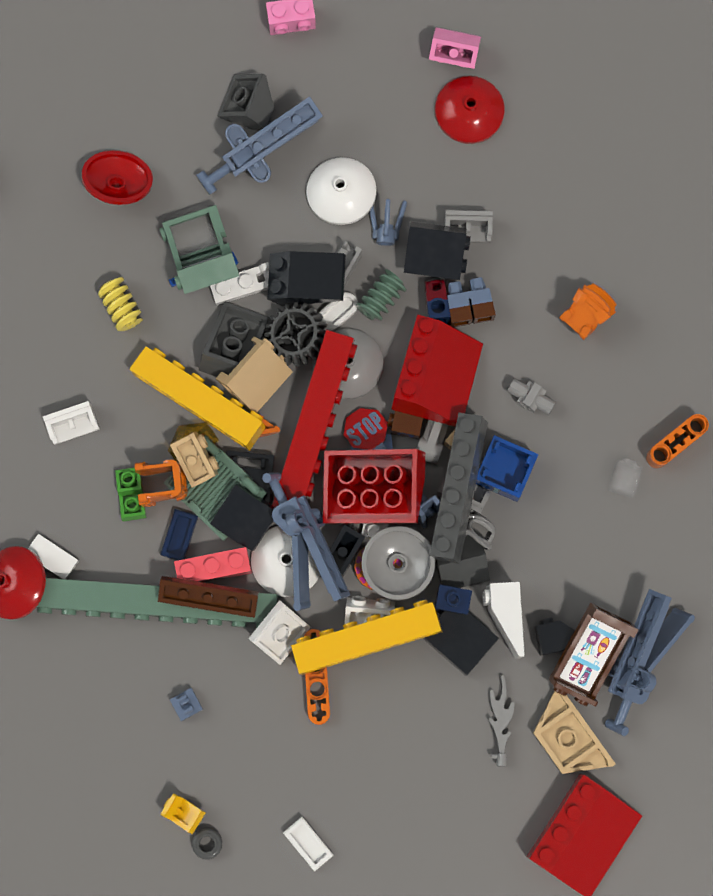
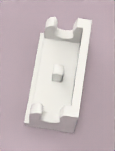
(71, 423)

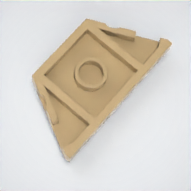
(569, 738)

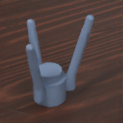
(385, 234)

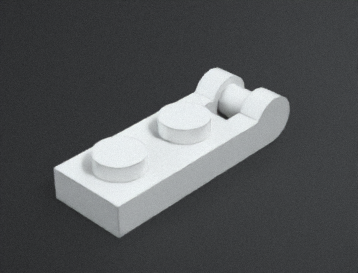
(241, 286)

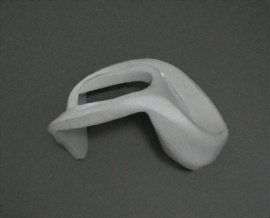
(484, 522)

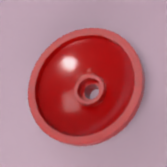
(469, 123)
(117, 177)
(23, 582)

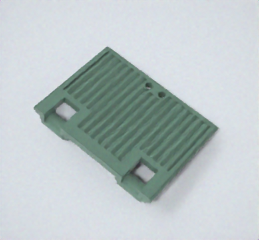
(213, 492)

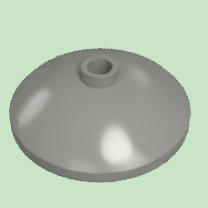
(365, 367)
(406, 546)

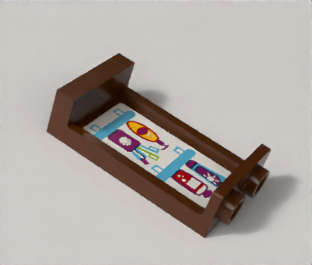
(591, 654)

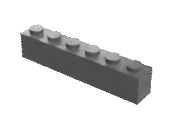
(459, 488)

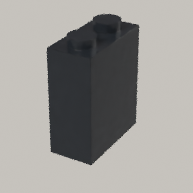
(436, 250)
(462, 640)

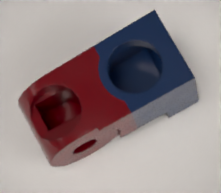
(437, 300)

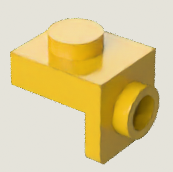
(182, 813)

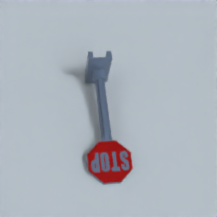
(367, 431)

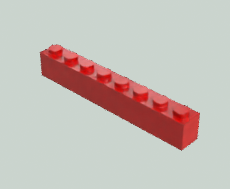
(317, 415)

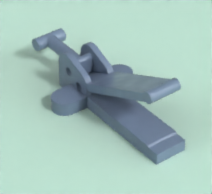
(250, 152)
(304, 526)
(654, 639)

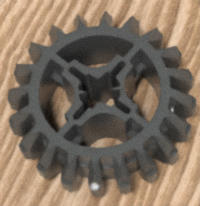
(305, 331)

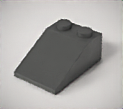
(231, 339)

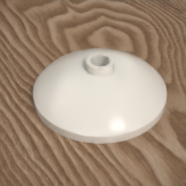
(342, 204)
(268, 565)

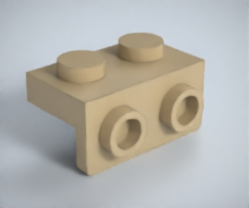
(195, 459)

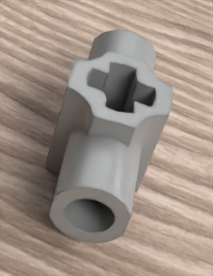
(531, 396)

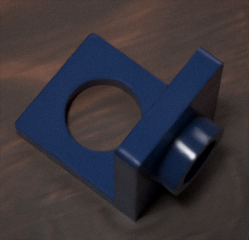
(453, 599)

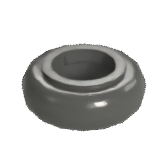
(209, 833)

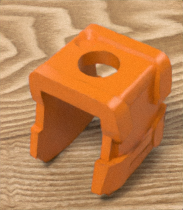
(590, 307)

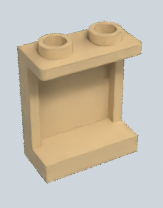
(256, 376)

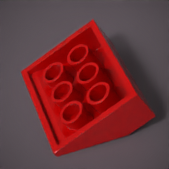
(437, 372)
(373, 486)
(584, 836)

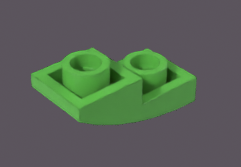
(128, 487)

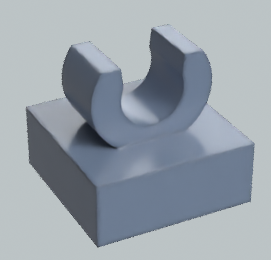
(186, 704)

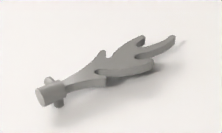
(503, 719)

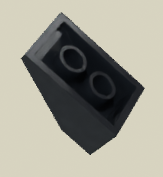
(306, 277)

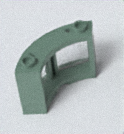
(196, 250)

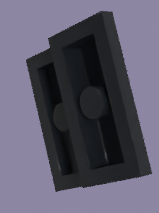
(244, 517)

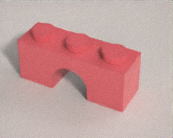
(214, 566)

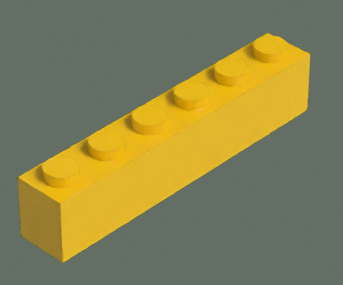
(198, 398)
(366, 638)

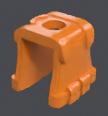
(179, 477)

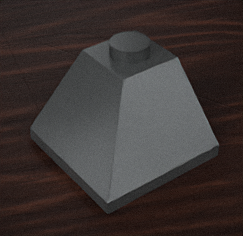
(248, 101)

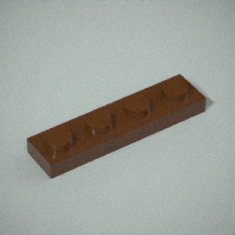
(208, 596)

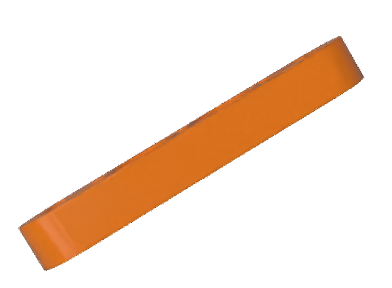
(312, 677)

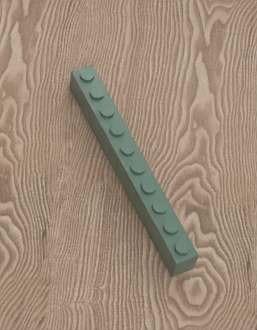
(136, 600)

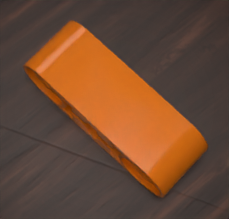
(685, 428)

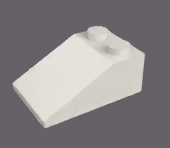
(505, 610)

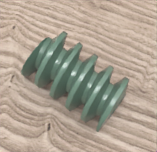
(381, 295)

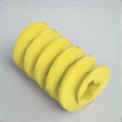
(118, 304)

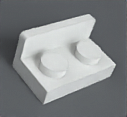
(360, 608)

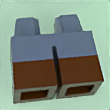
(478, 298)

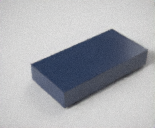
(179, 535)

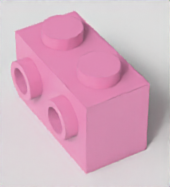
(290, 16)
(454, 48)

